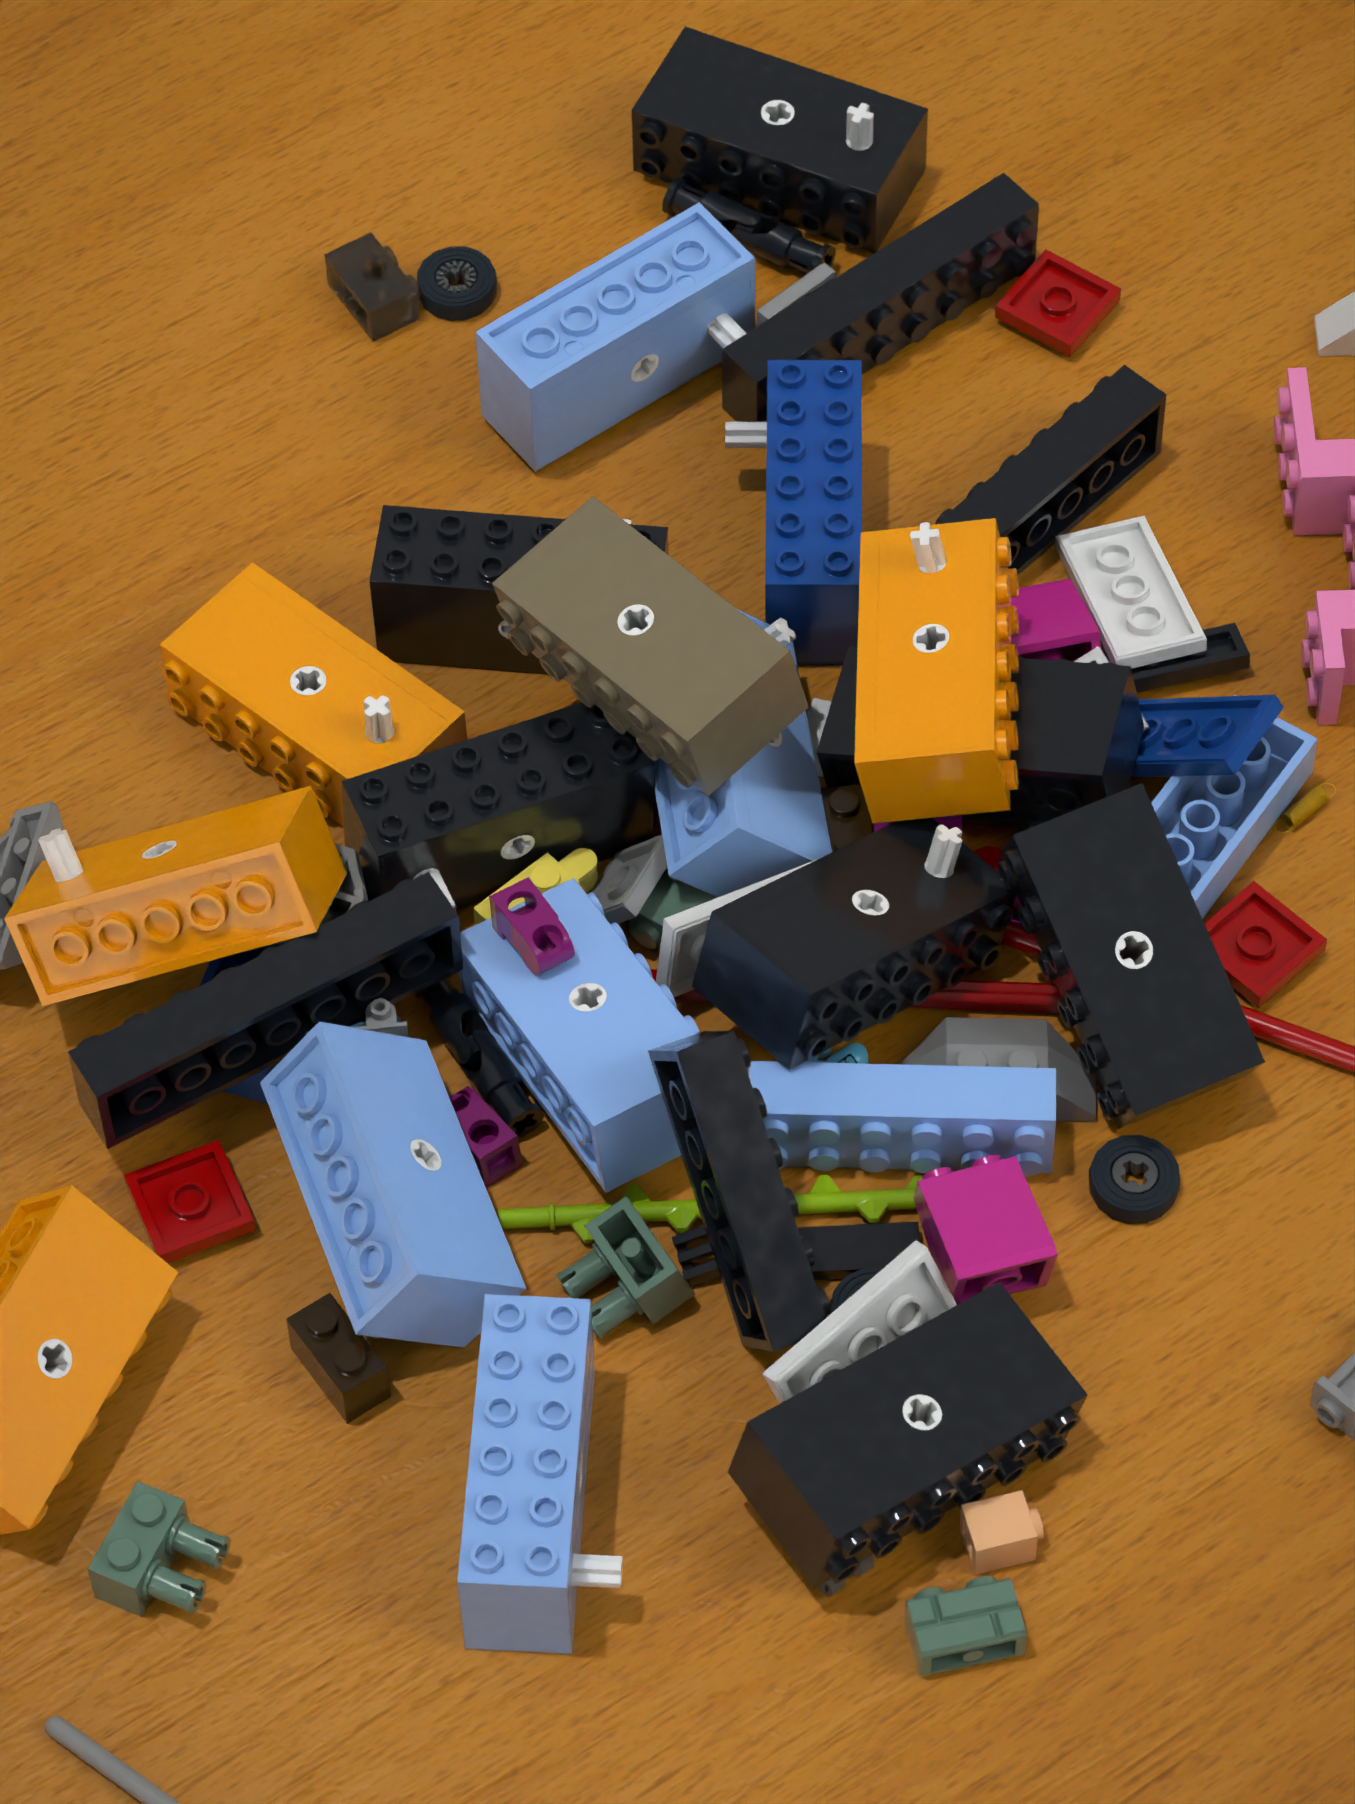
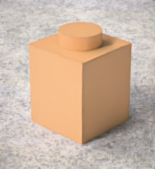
(1000, 1532)

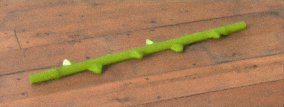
(681, 1214)

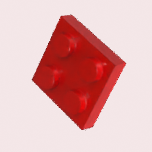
(1057, 303)
(1262, 943)
(190, 1202)

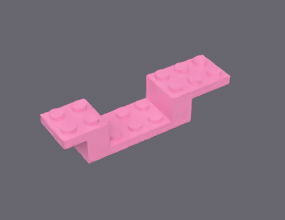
(1319, 503)

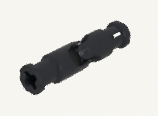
(755, 231)
(480, 1056)

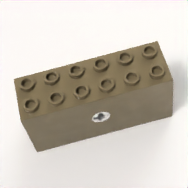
(650, 646)

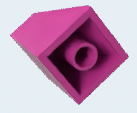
(1054, 622)
(984, 1227)

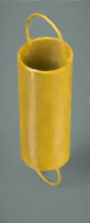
(1304, 807)

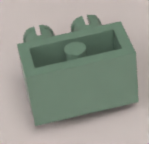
(631, 1251)
(141, 1548)

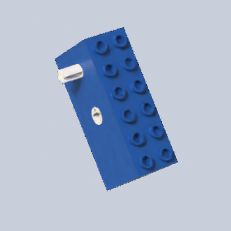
(811, 502)

